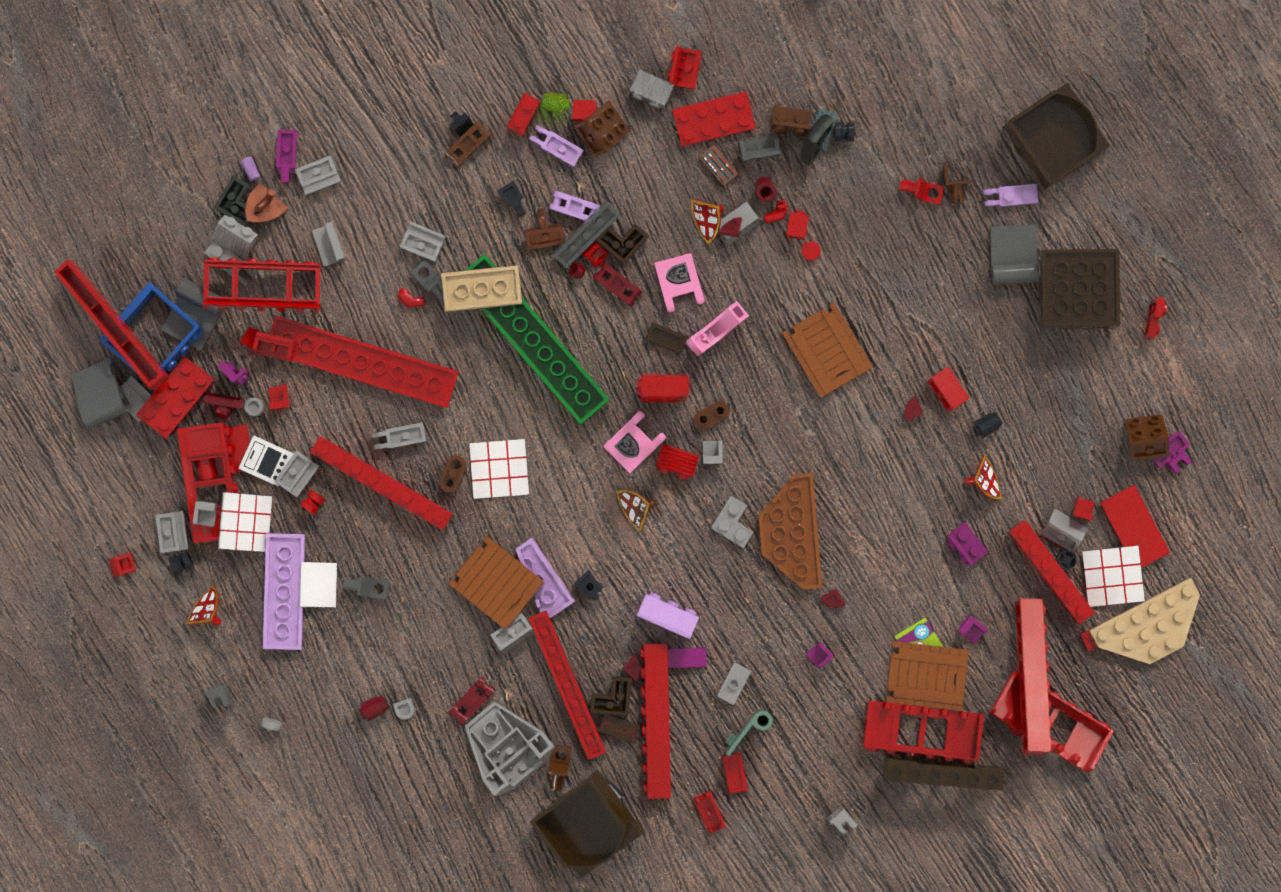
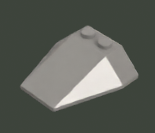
(506, 748)

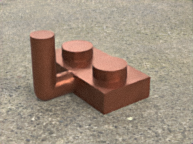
(544, 235)

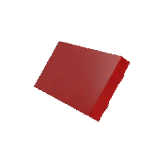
(714, 119)
(175, 398)
(1134, 525)

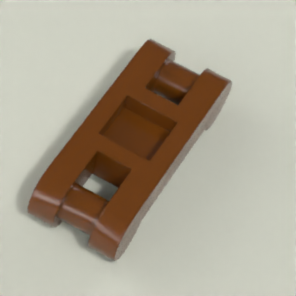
(468, 144)

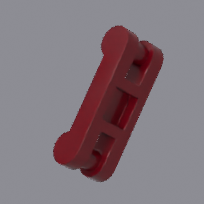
(617, 284)
(471, 701)

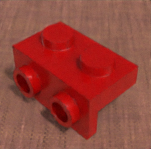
(684, 68)

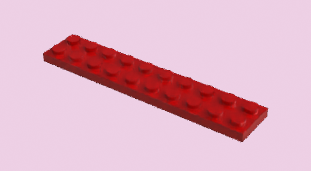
(368, 362)

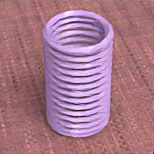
(250, 168)

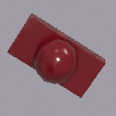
(224, 404)

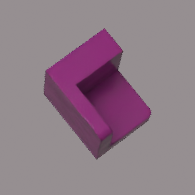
(972, 629)
(819, 655)

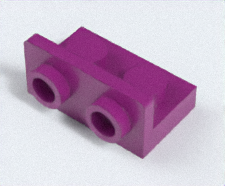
(232, 373)
(966, 544)

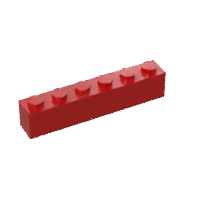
(1051, 572)

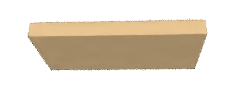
(481, 288)

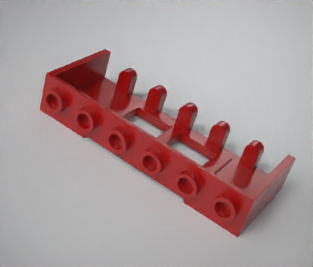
(663, 388)
(205, 443)
(961, 738)
(1084, 742)

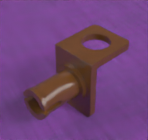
(957, 185)
(559, 768)

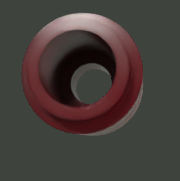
(373, 707)

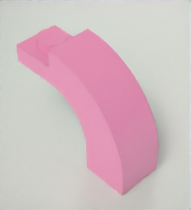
(717, 329)

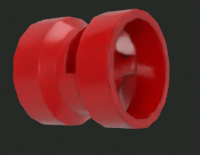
(310, 506)

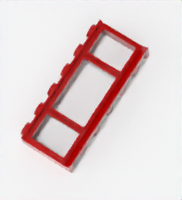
(261, 303)

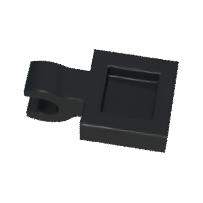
(511, 196)

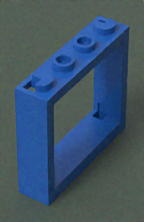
(135, 308)

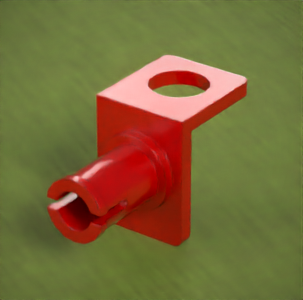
(921, 190)

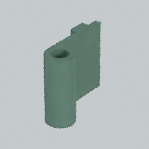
(734, 740)

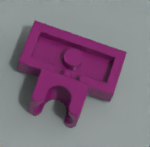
(1177, 445)

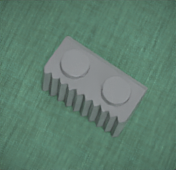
(651, 89)
(234, 236)

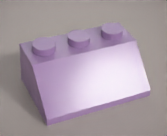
(668, 615)

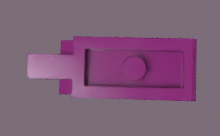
(286, 154)

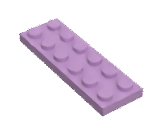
(282, 591)

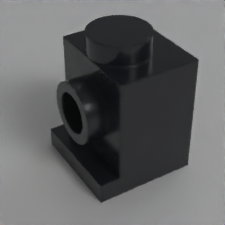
(587, 578)

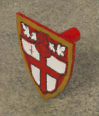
(707, 218)
(986, 479)
(205, 609)

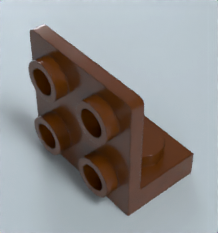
(790, 120)
(602, 129)
(1147, 437)

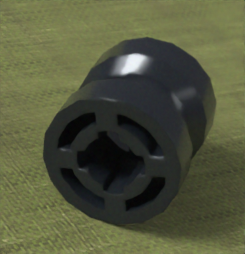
(844, 131)
(1069, 559)
(181, 562)

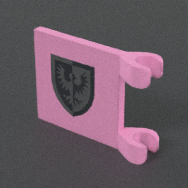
(677, 278)
(631, 445)

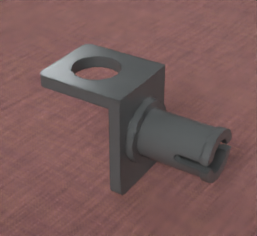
(431, 282)
(365, 587)

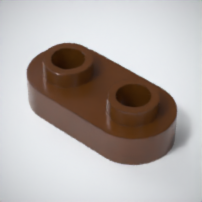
(711, 414)
(453, 474)

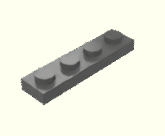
(586, 234)

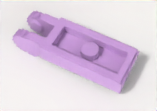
(558, 146)
(1013, 195)

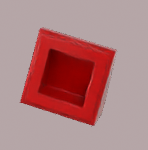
(595, 254)
(249, 337)
(122, 565)

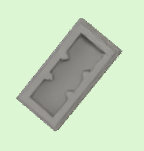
(734, 683)

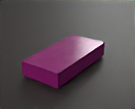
(687, 657)

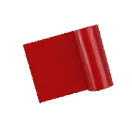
(213, 467)

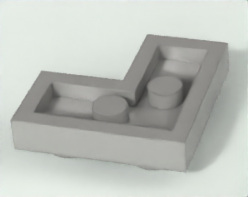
(728, 525)

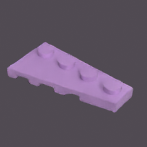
(553, 593)

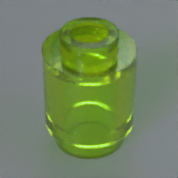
(555, 102)

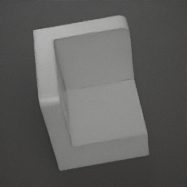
(712, 452)
(205, 513)

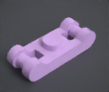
(574, 206)

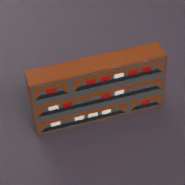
(718, 165)

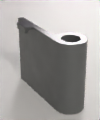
(1014, 254)
(191, 302)
(99, 394)

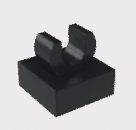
(461, 123)

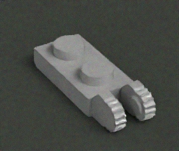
(218, 251)
(401, 436)

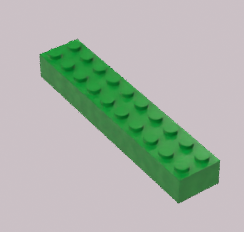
(546, 355)

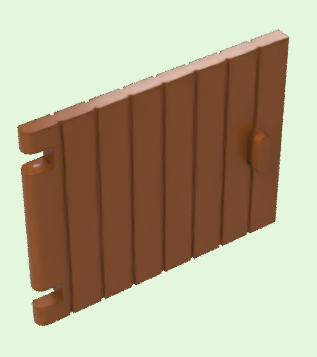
(827, 348)
(496, 583)
(927, 676)

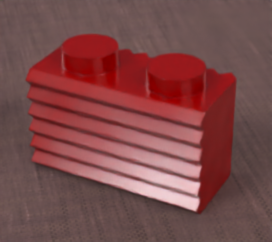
(523, 115)
(677, 461)

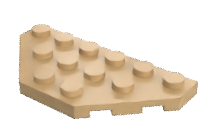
(1151, 627)

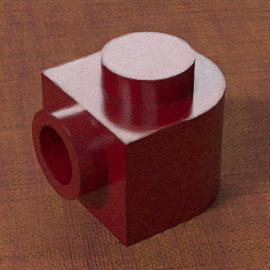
(765, 189)

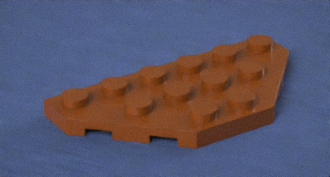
(791, 532)

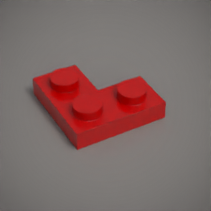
(1156, 310)

